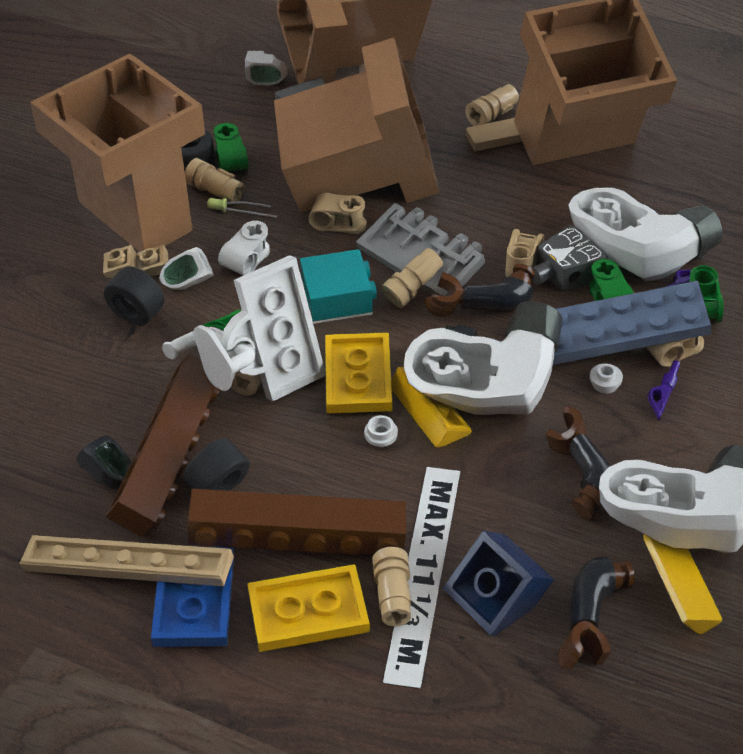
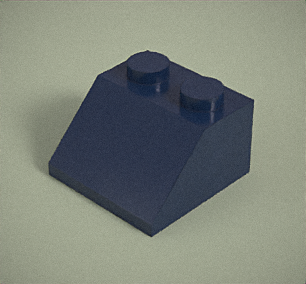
(497, 582)

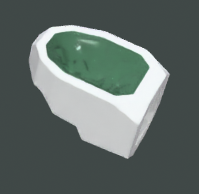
(264, 68)
(186, 270)

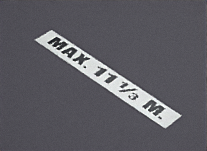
(426, 560)

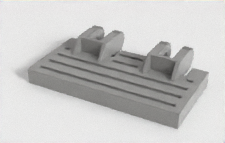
(399, 238)

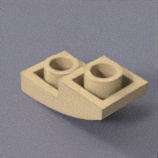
(149, 260)

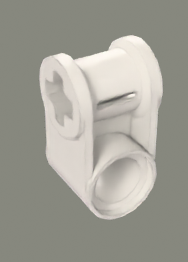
(246, 248)

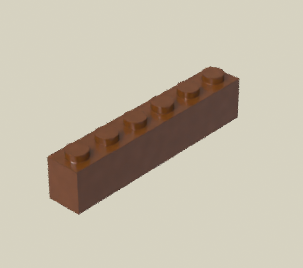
(164, 448)
(295, 522)

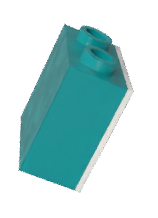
(337, 286)

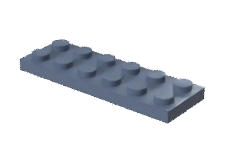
(632, 322)

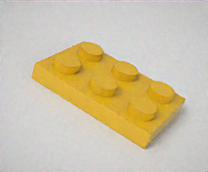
(358, 373)
(308, 608)

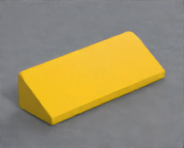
(437, 420)
(684, 586)

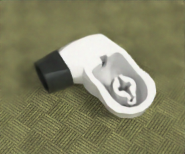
(639, 237)
(484, 373)
(680, 503)

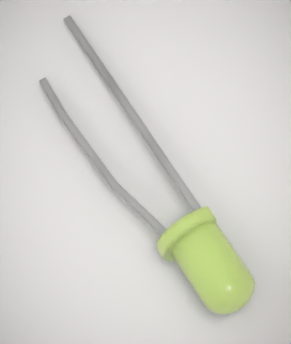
(219, 204)

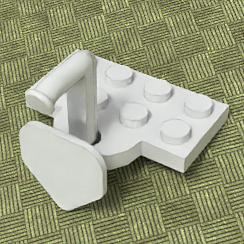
(266, 338)

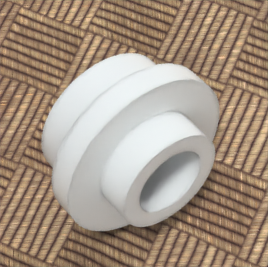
(606, 378)
(380, 431)

